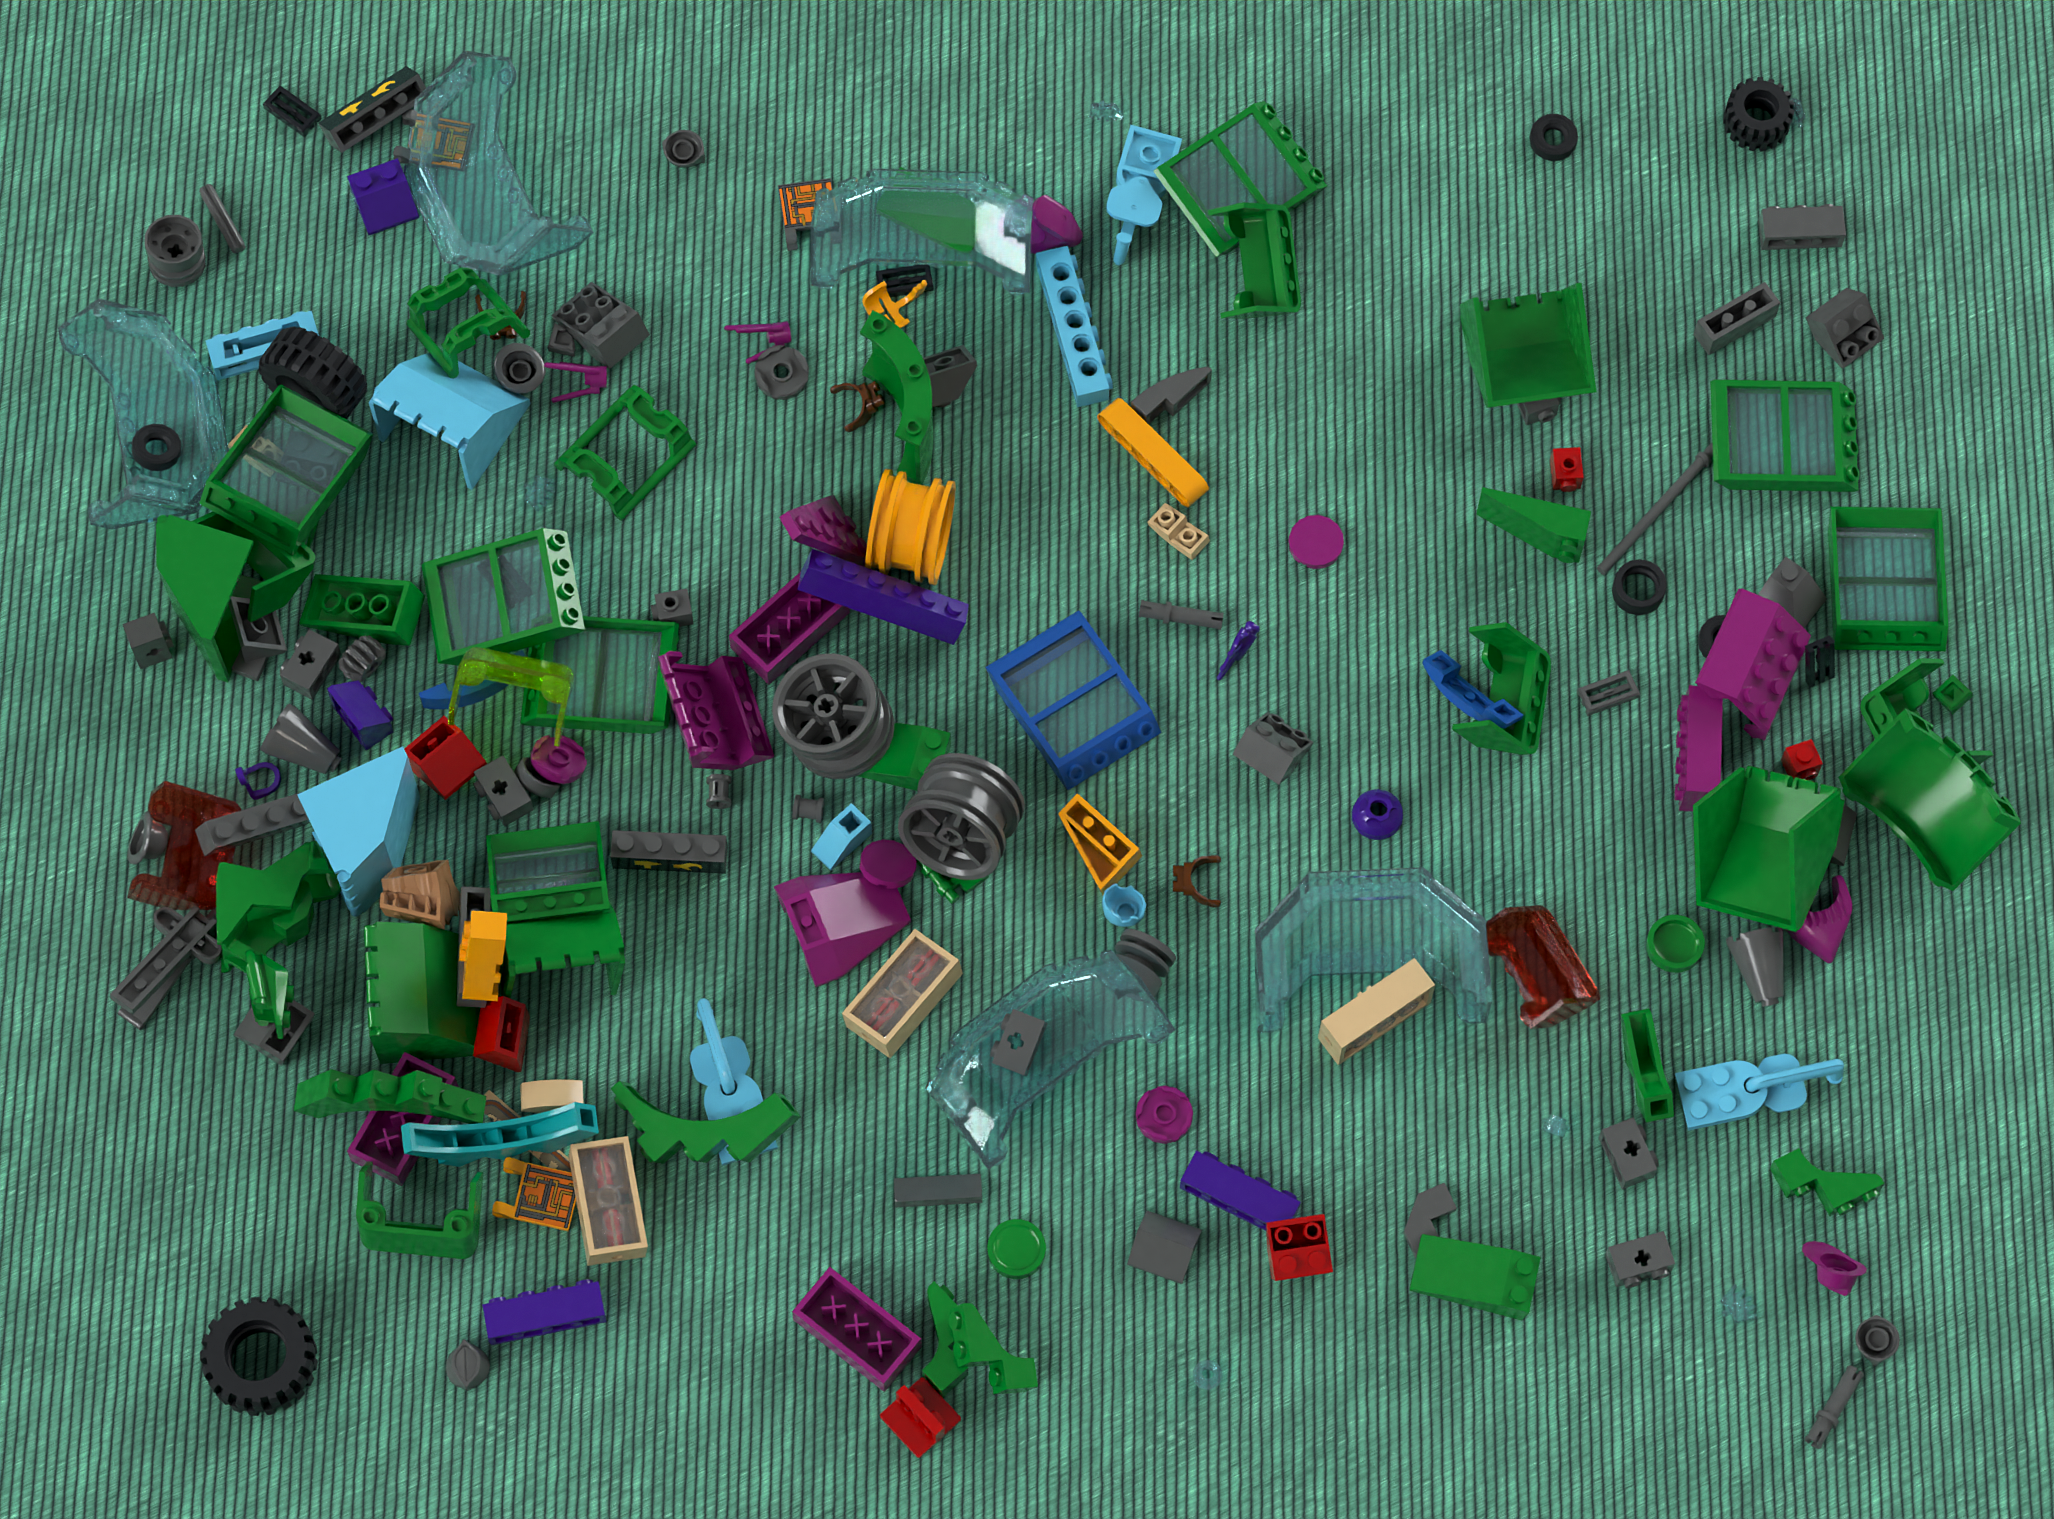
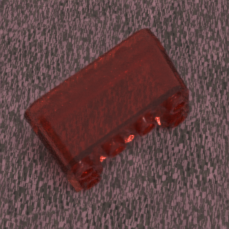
(186, 874)
(1541, 964)

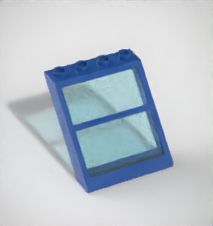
(1073, 700)

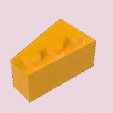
(1099, 843)
(482, 954)

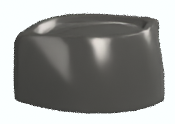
(684, 149)
(533, 781)
(1877, 1339)
(467, 1366)

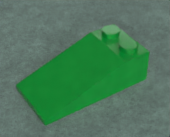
(1542, 524)
(364, 607)
(909, 755)
(1475, 1275)

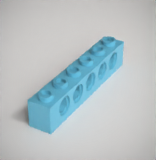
(1085, 388)

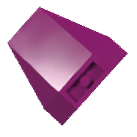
(840, 920)

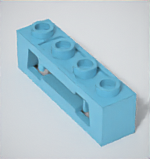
(253, 342)

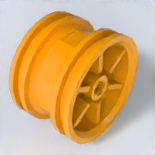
(910, 526)

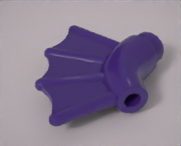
(1240, 646)

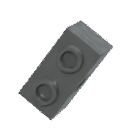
(149, 640)
(310, 677)
(499, 776)
(1031, 1033)
(1628, 1169)
(1651, 1248)

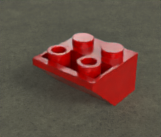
(444, 758)
(502, 1033)
(1298, 1247)

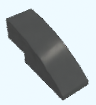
(1171, 393)

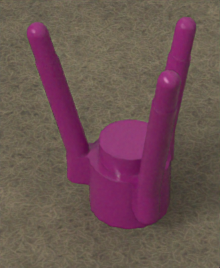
(777, 333)
(594, 376)

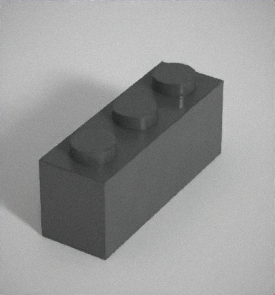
(1801, 227)
(1736, 318)

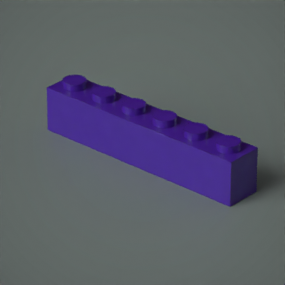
(883, 596)

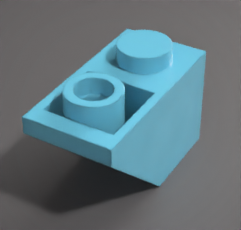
(842, 837)

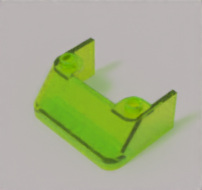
(550, 678)

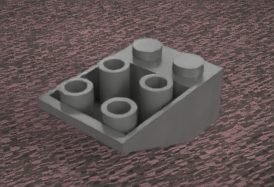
(602, 324)

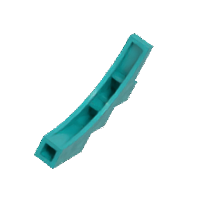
(501, 1139)

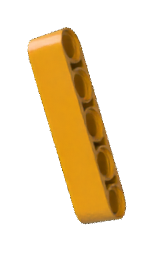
(1153, 452)

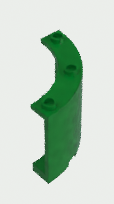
(904, 376)
(1931, 798)

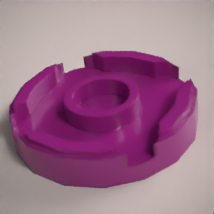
(1316, 541)
(561, 763)
(887, 864)
(1164, 1114)

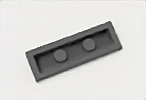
(938, 1190)

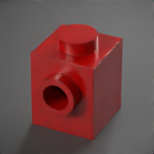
(1566, 469)
(1802, 760)

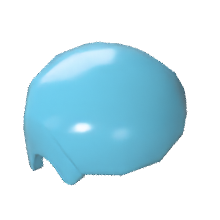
(1123, 905)

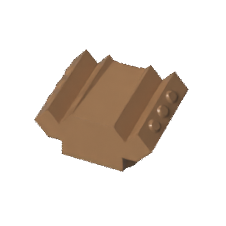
(421, 893)

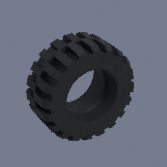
(314, 370)
(232, 1330)

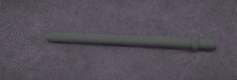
(1703, 459)

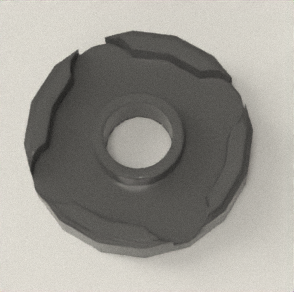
(781, 387)

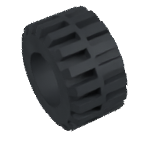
(1764, 96)

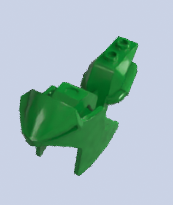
(267, 909)

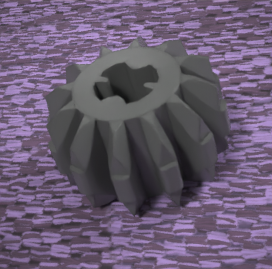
(362, 658)

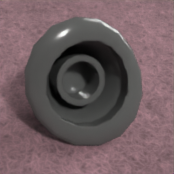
(519, 368)
(147, 840)

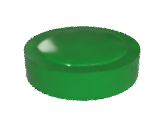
(1675, 943)
(1016, 1249)

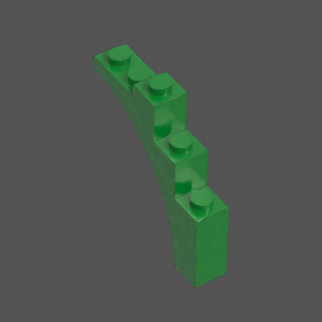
(378, 1091)
(744, 1133)

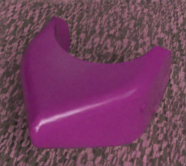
(1053, 226)
(1825, 929)

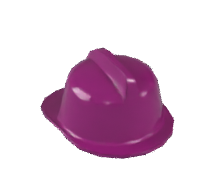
(1834, 1267)

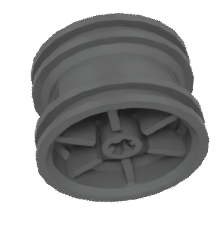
(833, 716)
(961, 816)

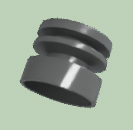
(175, 250)
(1146, 957)

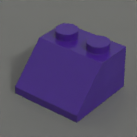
(383, 196)
(360, 712)

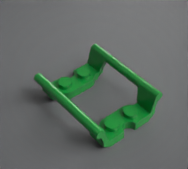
(464, 334)
(605, 478)

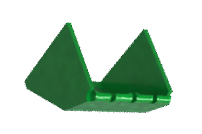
(1529, 348)
(200, 575)
(1764, 845)
(559, 938)
(416, 993)

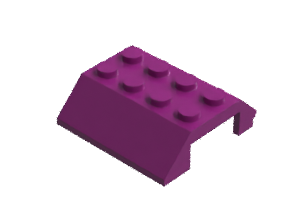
(1754, 659)
(716, 712)

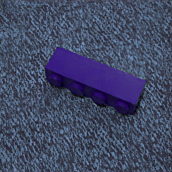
(1237, 1193)
(544, 1312)

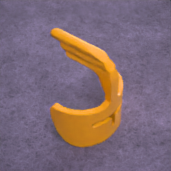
(871, 301)

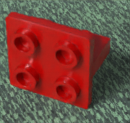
(920, 1417)

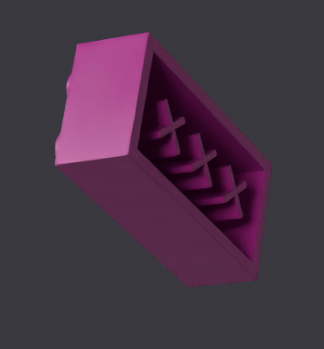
(784, 630)
(1699, 746)
(381, 1133)
(857, 1329)

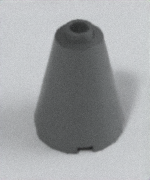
(300, 742)
(1760, 963)

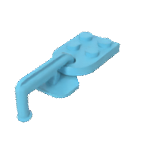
(1138, 188)
(722, 1068)
(1718, 1093)

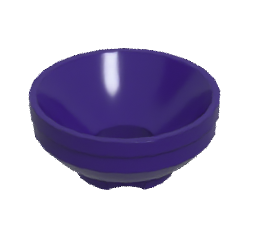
(1375, 826)

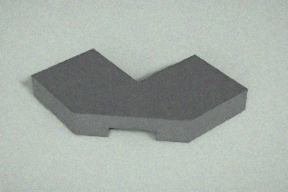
(1428, 1207)

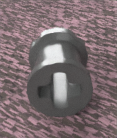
(718, 791)
(808, 808)

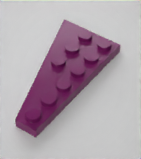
(827, 529)

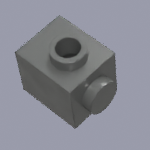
(1539, 410)
(673, 607)

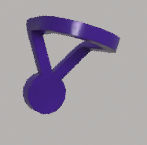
(258, 794)

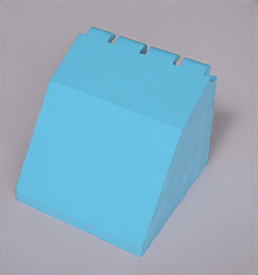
(469, 408)
(364, 824)

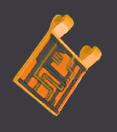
(543, 1196)

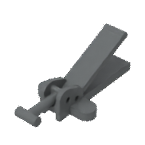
(157, 973)

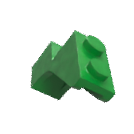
(1644, 1062)
(1835, 1189)
(978, 1347)
(943, 1369)

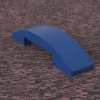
(1463, 695)
(439, 696)

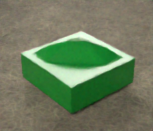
(1952, 694)

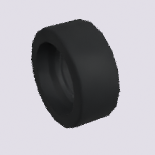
(1644, 568)

